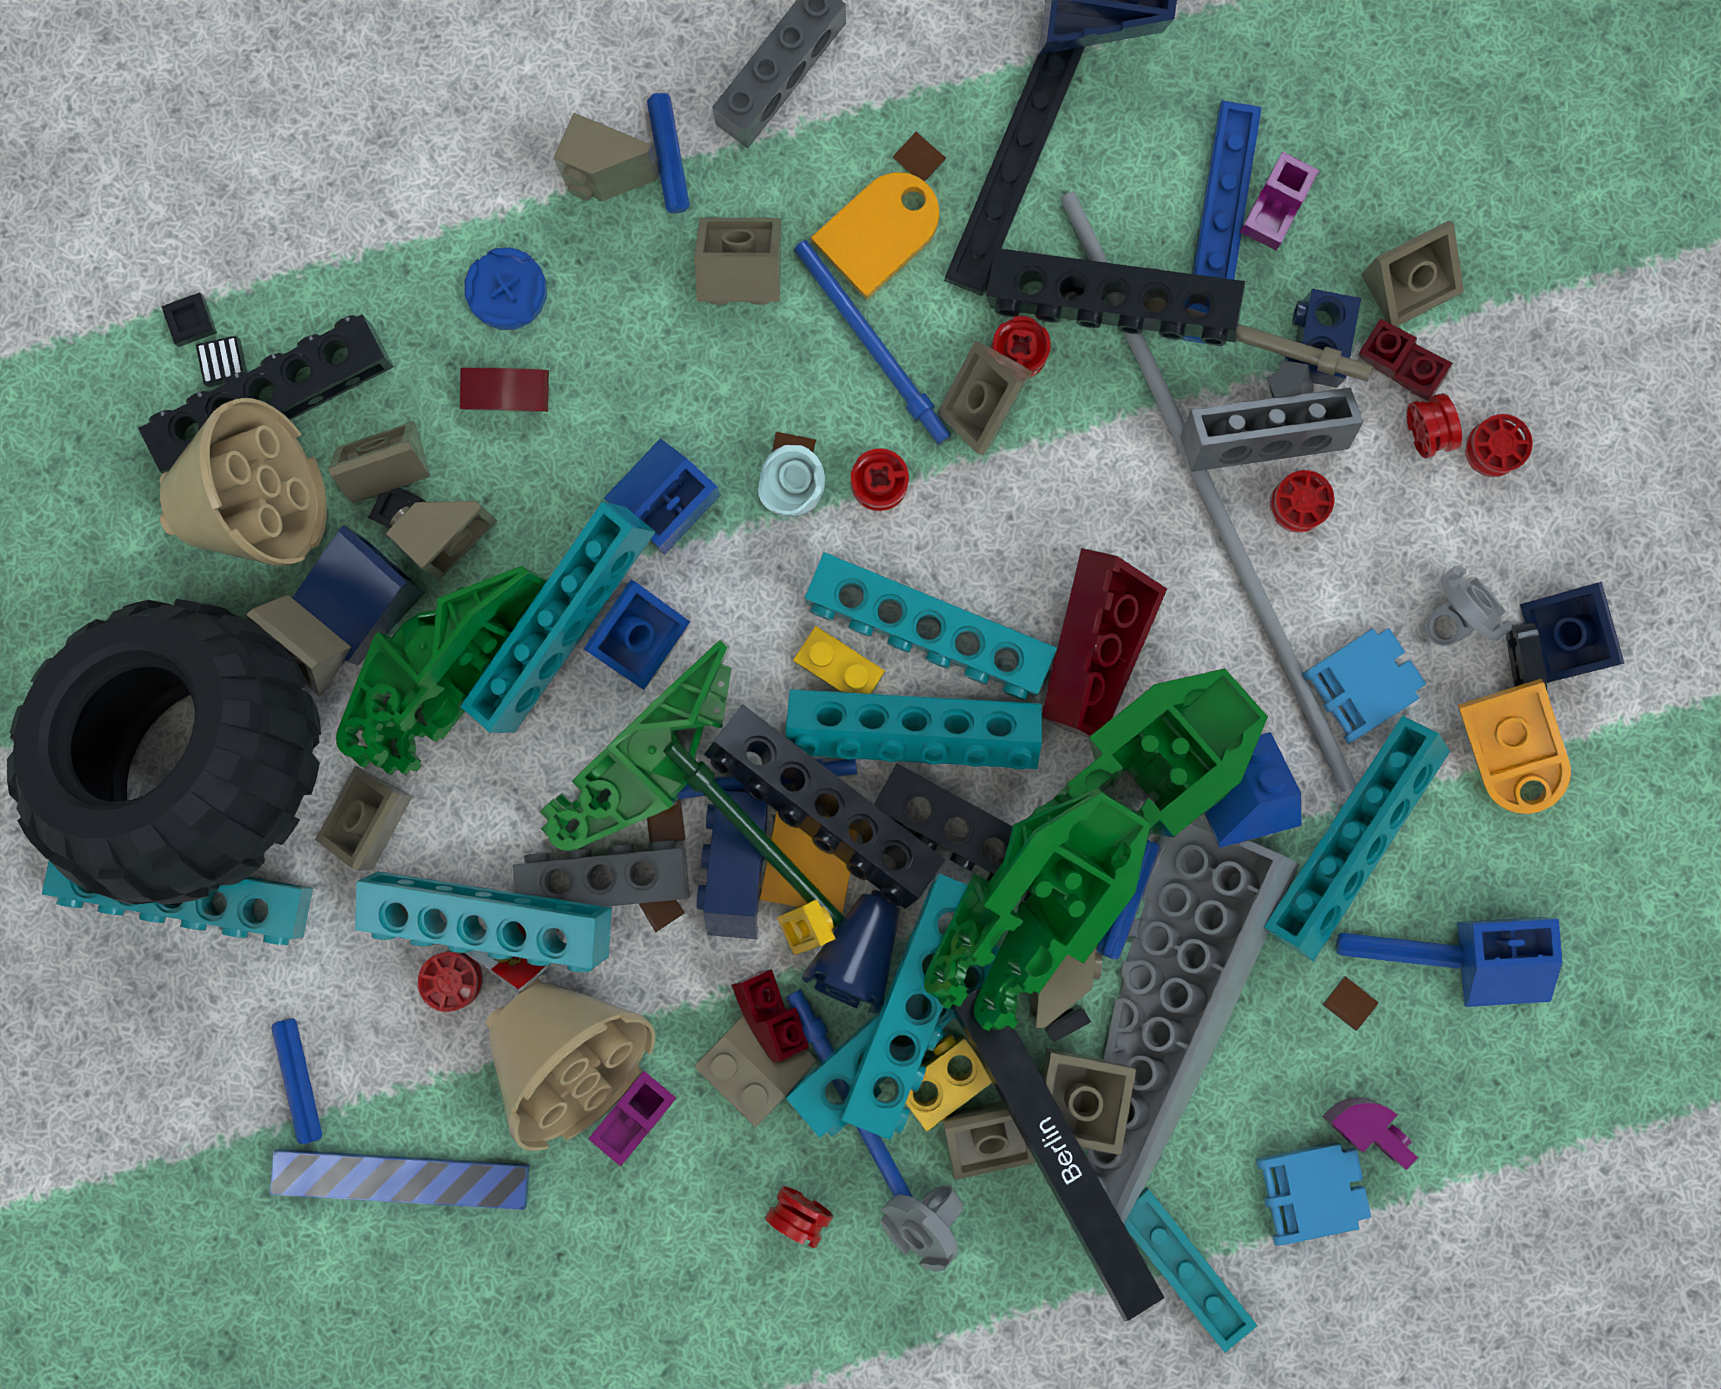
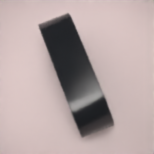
(1525, 654)

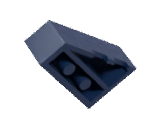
(1094, 22)
(733, 874)

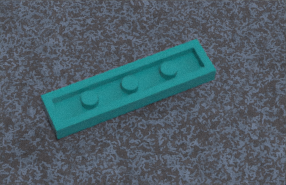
(1188, 1272)

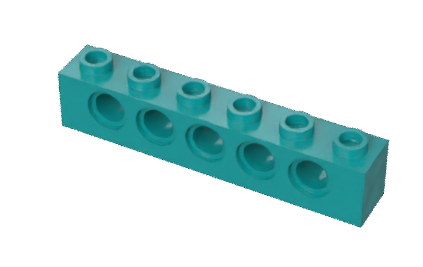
(836, 574)
(557, 618)
(915, 729)
(1358, 838)
(286, 905)
(583, 924)
(809, 1094)
(860, 1105)

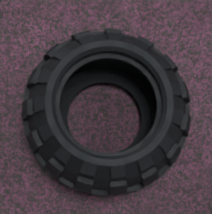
(223, 798)

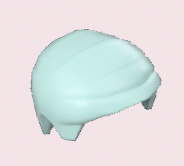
(791, 481)

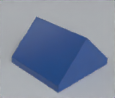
(636, 634)

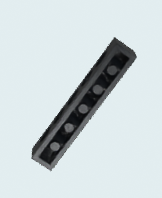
(1015, 269)
(364, 361)
(846, 807)
(981, 825)

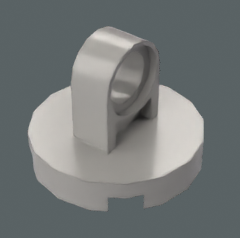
(1471, 607)
(924, 1226)

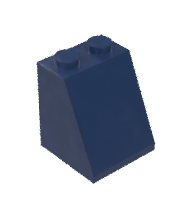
(356, 592)

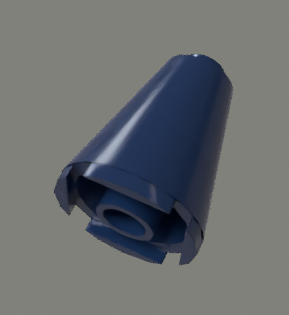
(860, 956)

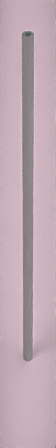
(1220, 518)

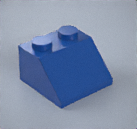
(1262, 802)

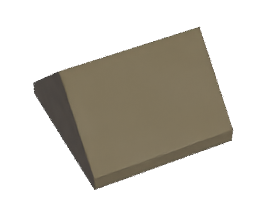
(1416, 275)
(983, 396)
(379, 463)
(307, 639)
(363, 819)
(984, 1141)

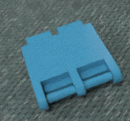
(1366, 682)
(1314, 1192)

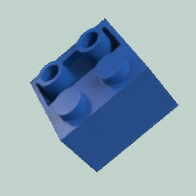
(665, 494)
(1509, 960)

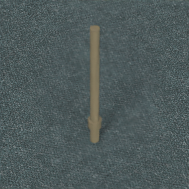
(1327, 360)

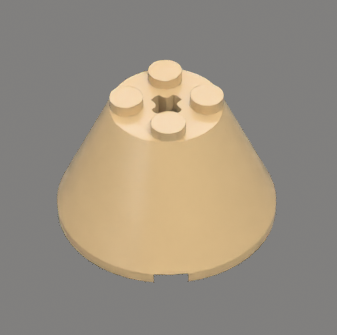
(246, 487)
(563, 1060)

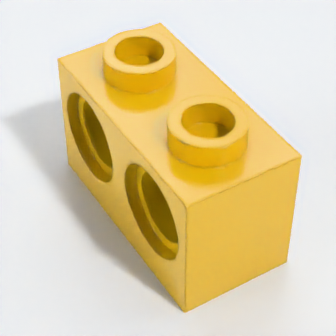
(951, 1090)

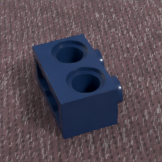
(1339, 335)

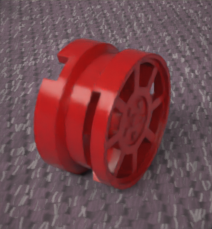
(1023, 342)
(1434, 425)
(1497, 445)
(879, 479)
(1302, 501)
(450, 981)
(798, 1217)

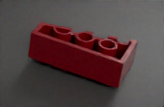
(1099, 641)

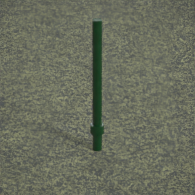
(701, 779)

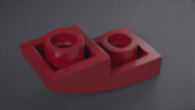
(1403, 361)
(504, 389)
(774, 1027)

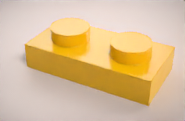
(838, 664)
(807, 927)

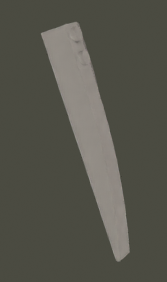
(1182, 984)

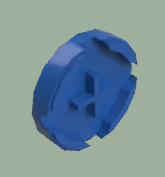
(505, 289)

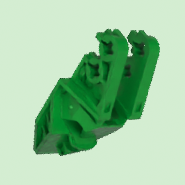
(430, 667)
(1180, 744)
(634, 763)
(1081, 873)

